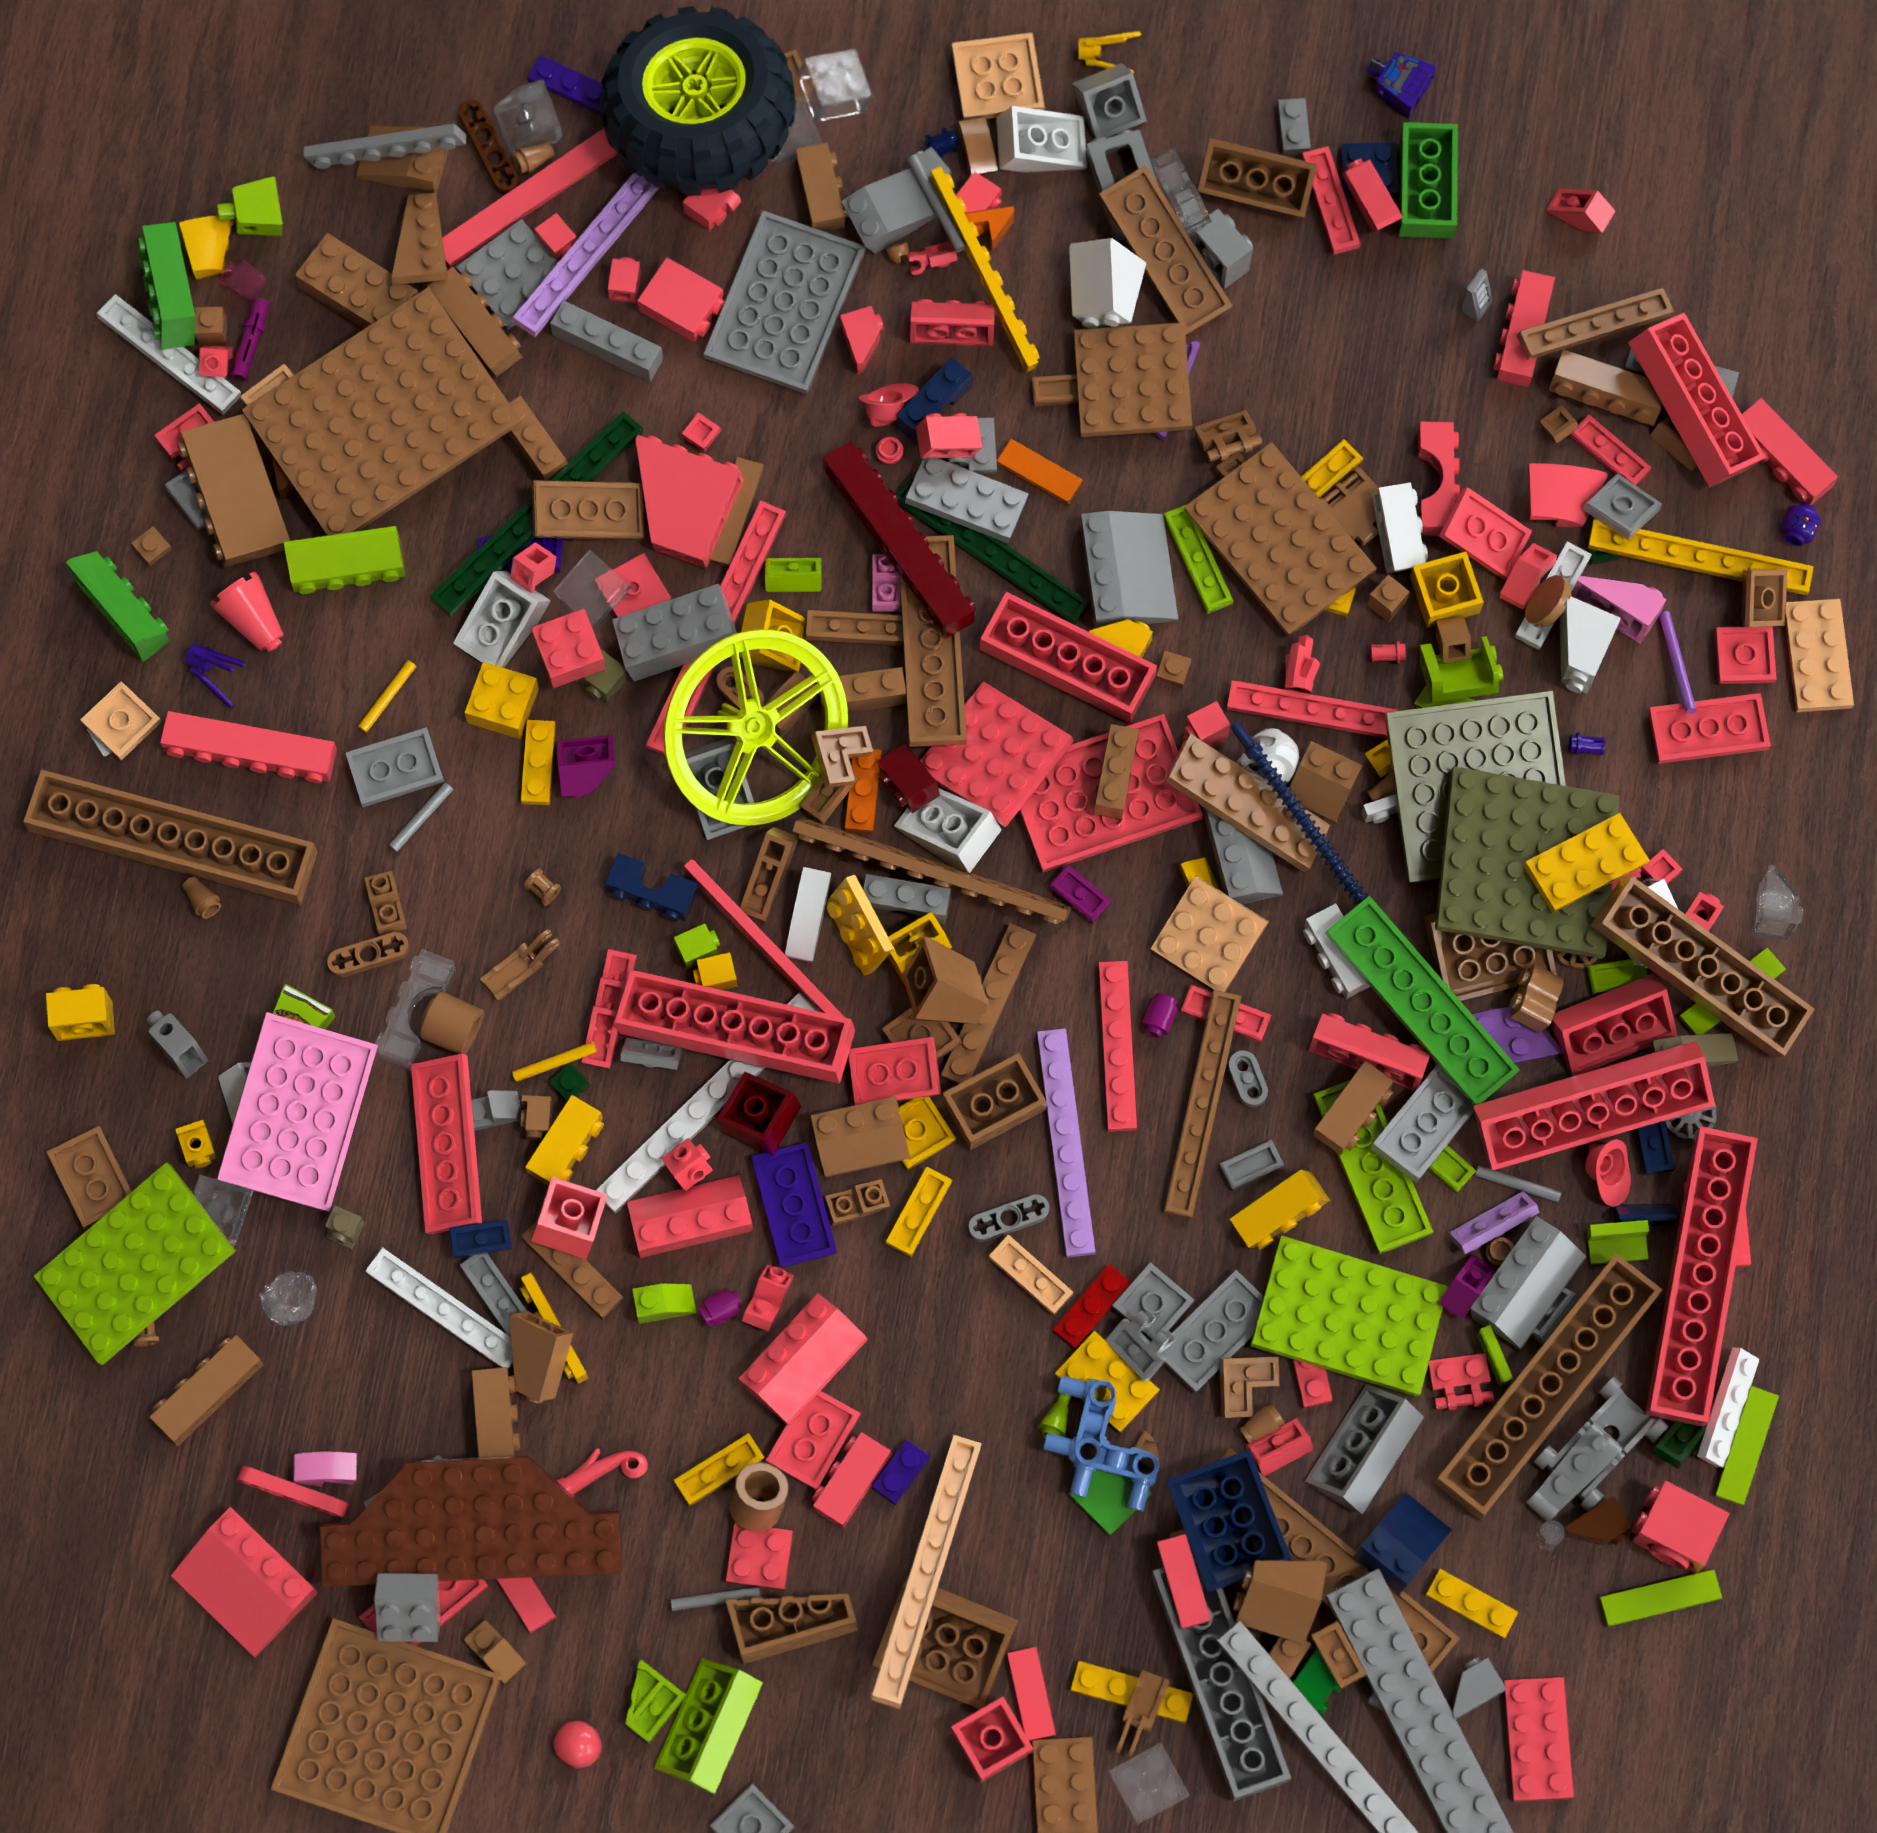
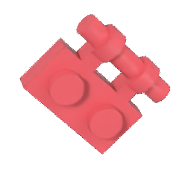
(171, 434)
(1457, 1373)

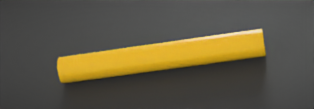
(387, 696)
(555, 1061)

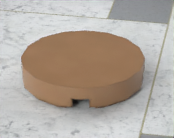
(1547, 601)

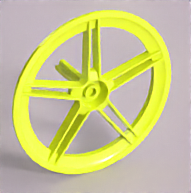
(751, 725)

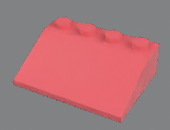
(243, 1582)

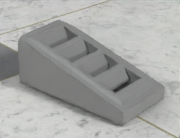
(1477, 296)

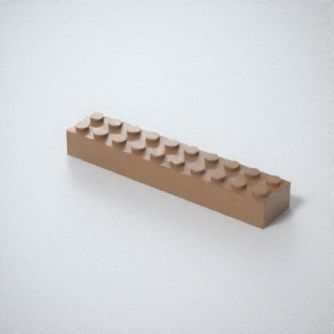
(170, 837)
(1548, 1387)

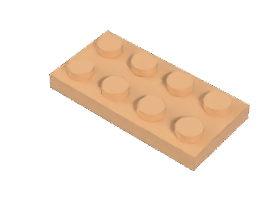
(1818, 655)

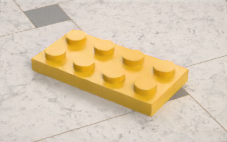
(1586, 863)

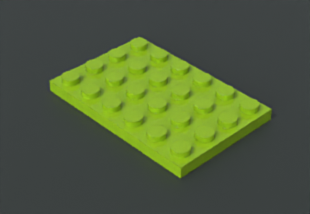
(134, 1263)
(1349, 1316)

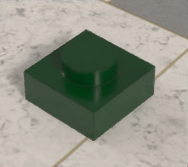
(569, 1082)

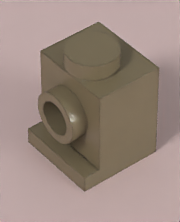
(344, 1227)

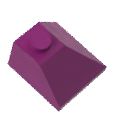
(584, 763)

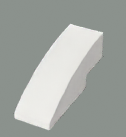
(808, 914)

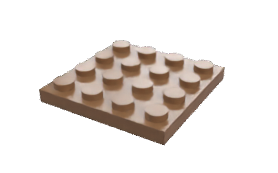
(1133, 379)

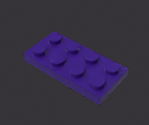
(794, 1205)

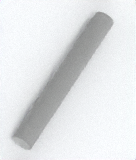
(420, 817)
(1517, 1183)
(714, 1598)

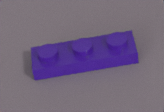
(567, 83)

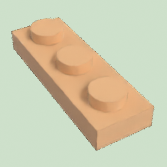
(1031, 1275)

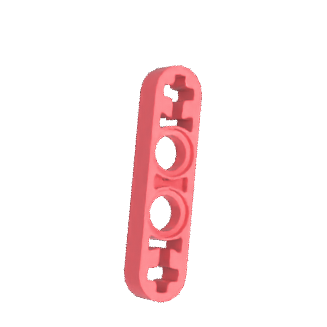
(292, 1492)

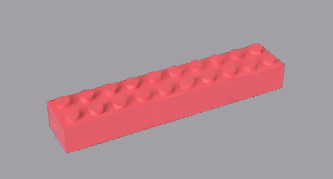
(1701, 1276)

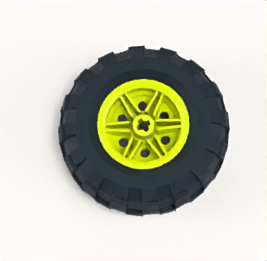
(694, 68)

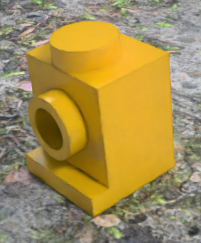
(192, 1133)

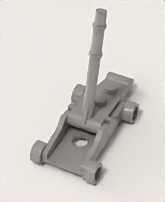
(1592, 1453)

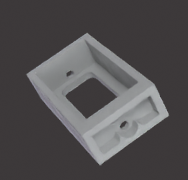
(1100, 169)

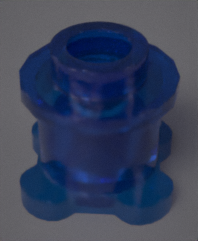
(943, 142)

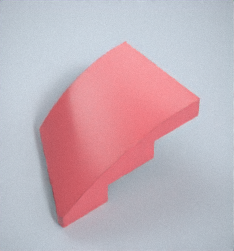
(1561, 492)

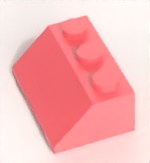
(952, 323)

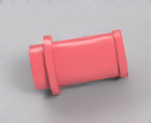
(1388, 652)

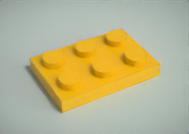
(859, 925)
(1101, 1362)

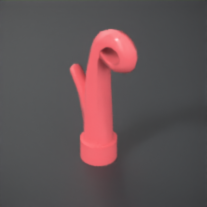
(593, 1470)

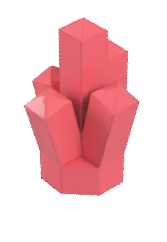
(1300, 666)

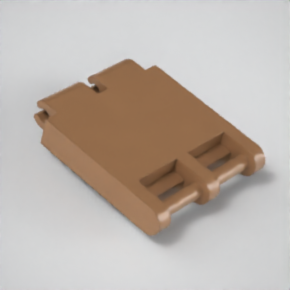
(1354, 506)

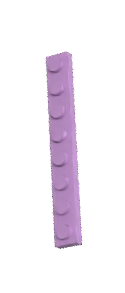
(584, 254)
(1066, 1143)

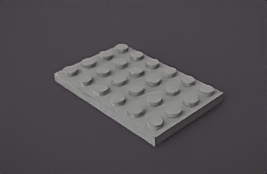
(784, 302)

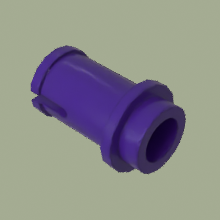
(1586, 744)

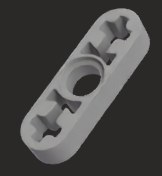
(986, 1218)

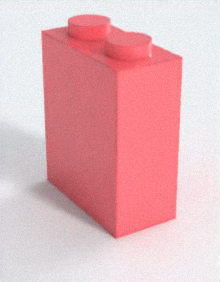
(681, 300)

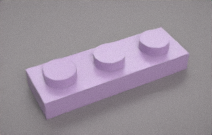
(1494, 1222)

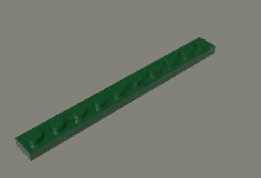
(519, 529)

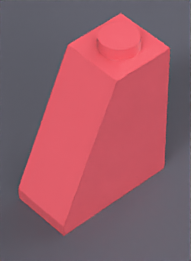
(1371, 195)

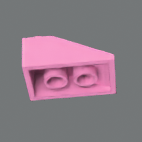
(1632, 602)

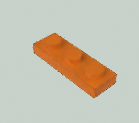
(863, 795)

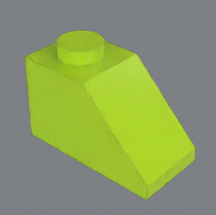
(663, 1302)

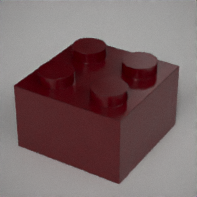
(758, 1113)

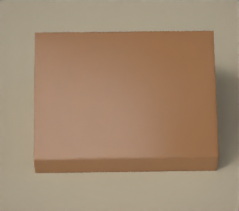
(1764, 597)

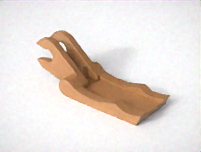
(519, 966)
(1143, 1707)

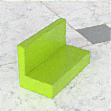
(1619, 1238)

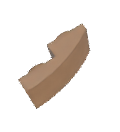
(978, 146)
(385, 903)
(856, 1202)

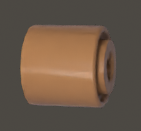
(451, 1023)
(758, 1497)

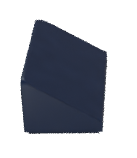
(1655, 1213)

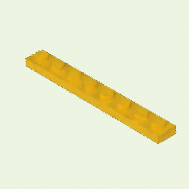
(989, 279)
(1695, 556)

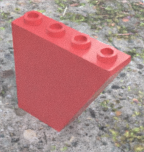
(685, 499)

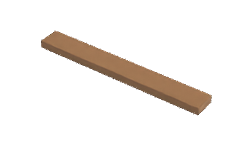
(1202, 1104)

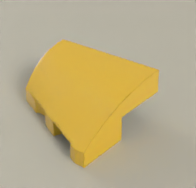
(206, 244)

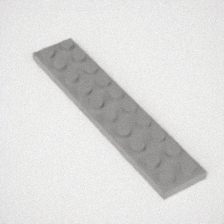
(1416, 1707)

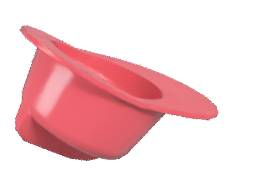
(887, 402)
(1610, 1169)

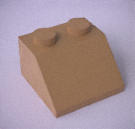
(1324, 781)

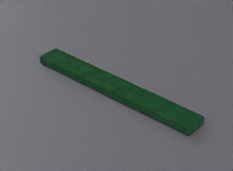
(1005, 562)

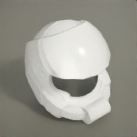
(1280, 750)

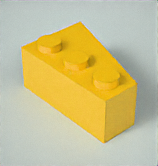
(1280, 1209)

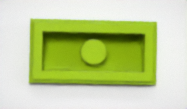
(793, 574)

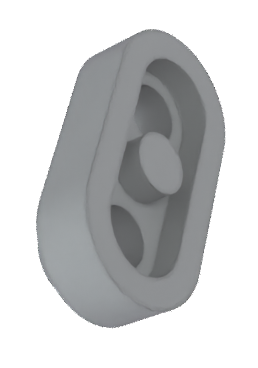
(1248, 1079)

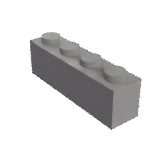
(606, 341)

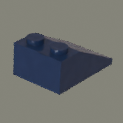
(1402, 1542)

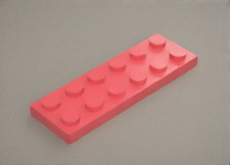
(446, 1143)

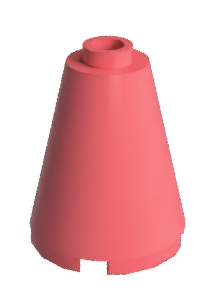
(250, 612)

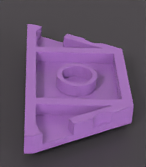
(1516, 1039)

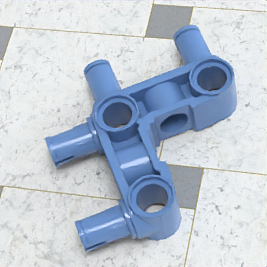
(1109, 1457)

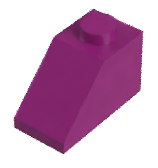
(1467, 1286)

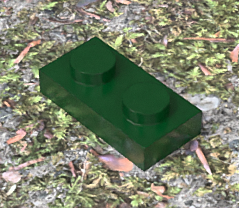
(1679, 1443)

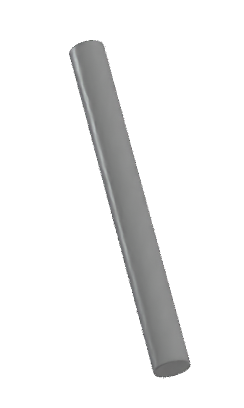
(936, 203)

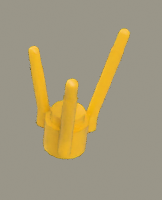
(1091, 47)

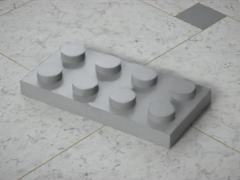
(967, 498)
(1424, 1125)
(1214, 1331)

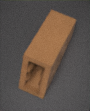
(538, 1355)

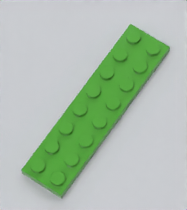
(1422, 1001)

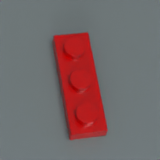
(1092, 1307)

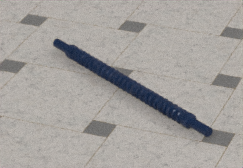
(1254, 752)

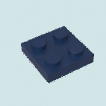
(1383, 157)

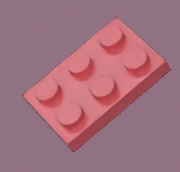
(1485, 533)
(895, 1069)
(813, 1440)

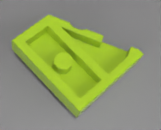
(652, 1702)

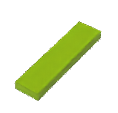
(1198, 560)
(1701, 1021)
(1746, 1446)
(1660, 1598)

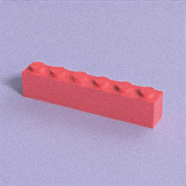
(248, 747)

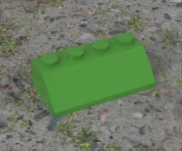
(118, 604)

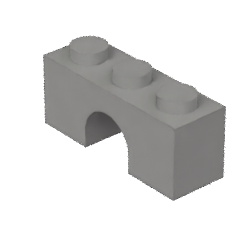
(911, 897)

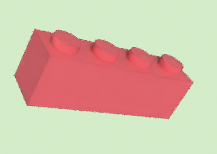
(1528, 311)
(1788, 454)

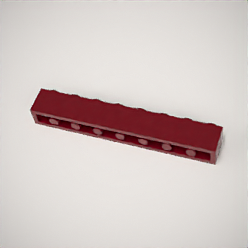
(899, 539)

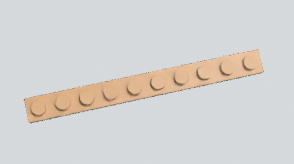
(926, 1572)

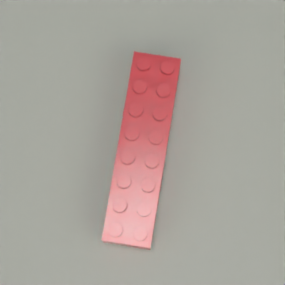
(735, 1026)
(1594, 1105)

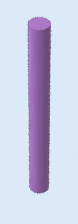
(1677, 662)

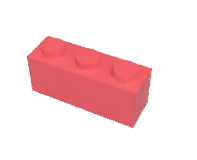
(850, 1479)

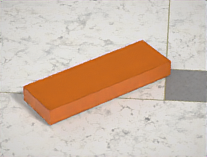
(1039, 471)

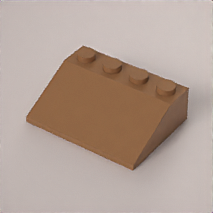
(1481, 965)
(958, 1647)

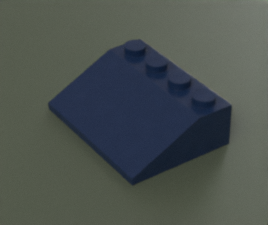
(1227, 1519)

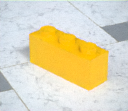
(565, 1141)

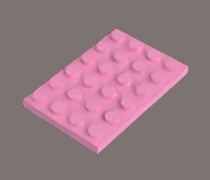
(297, 1112)

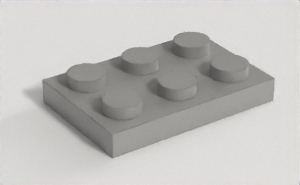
(394, 767)

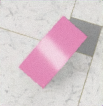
(885, 585)
(322, 1467)

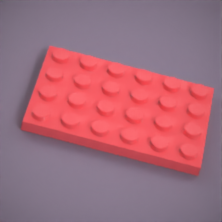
(1062, 807)

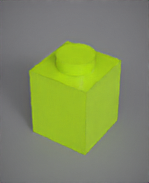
(696, 945)

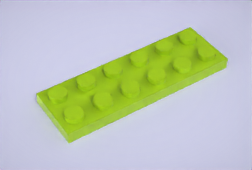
(1381, 1190)

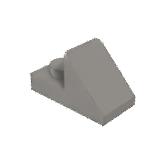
(496, 1109)

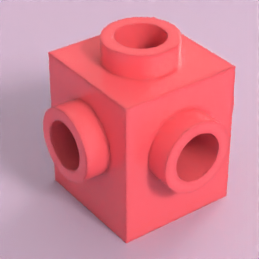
(687, 1163)

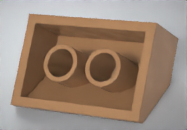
(860, 1137)

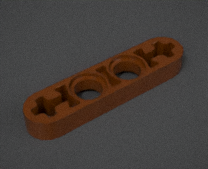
(488, 147)

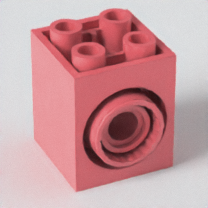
(1678, 1527)

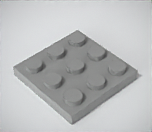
(509, 270)

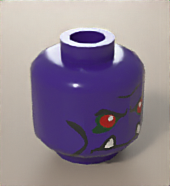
(1800, 524)

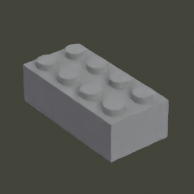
(673, 631)

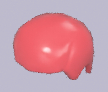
(577, 1744)

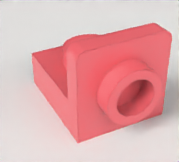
(214, 360)

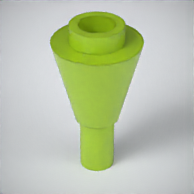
(1056, 1419)

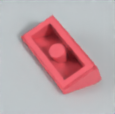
(1280, 1447)

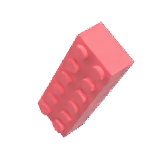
(1696, 399)
(1068, 657)

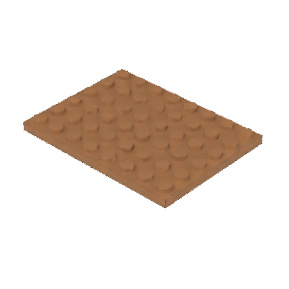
(382, 415)

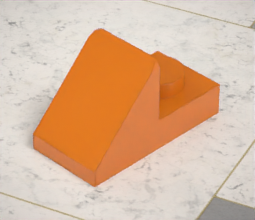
(994, 222)

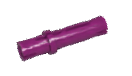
(259, 310)

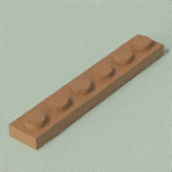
(1595, 323)
(997, 988)

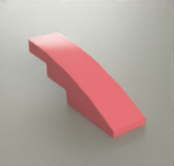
(610, 992)

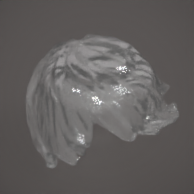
(289, 1298)

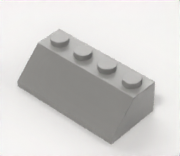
(1243, 864)
(1527, 1283)
(1364, 1448)

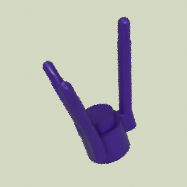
(203, 659)

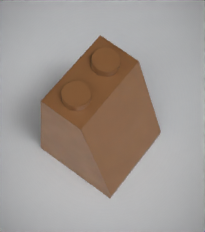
(944, 985)
(1281, 1597)

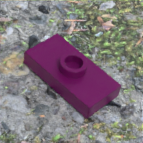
(1080, 894)

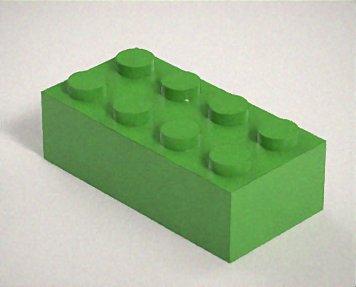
(1428, 180)
(166, 286)

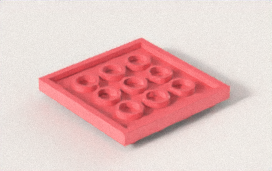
(1003, 754)

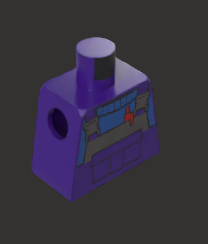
(1402, 81)

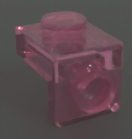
(243, 279)

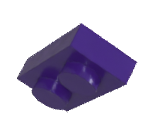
(901, 1472)

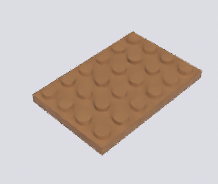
(1280, 539)

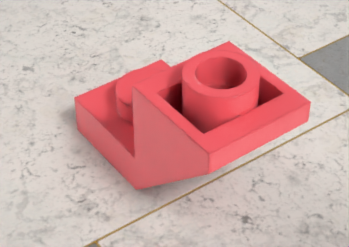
(1527, 575)
(768, 1297)

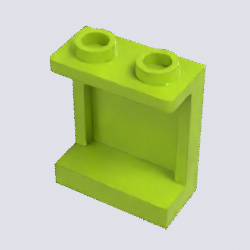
(1461, 678)

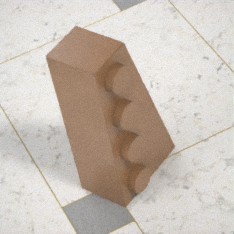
(788, 1623)

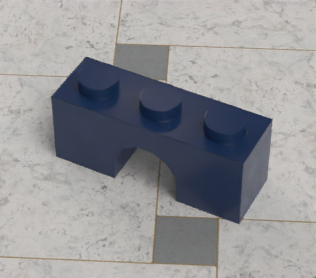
(943, 388)
(672, 899)

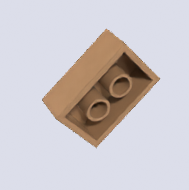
(994, 1101)

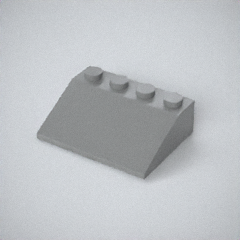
(1128, 567)

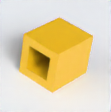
(716, 972)

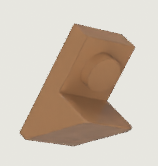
(494, 1651)

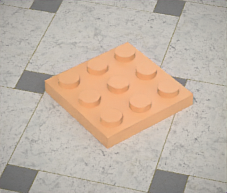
(997, 75)
(1209, 935)

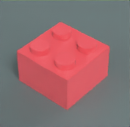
(568, 648)
(569, 1218)
(992, 1739)

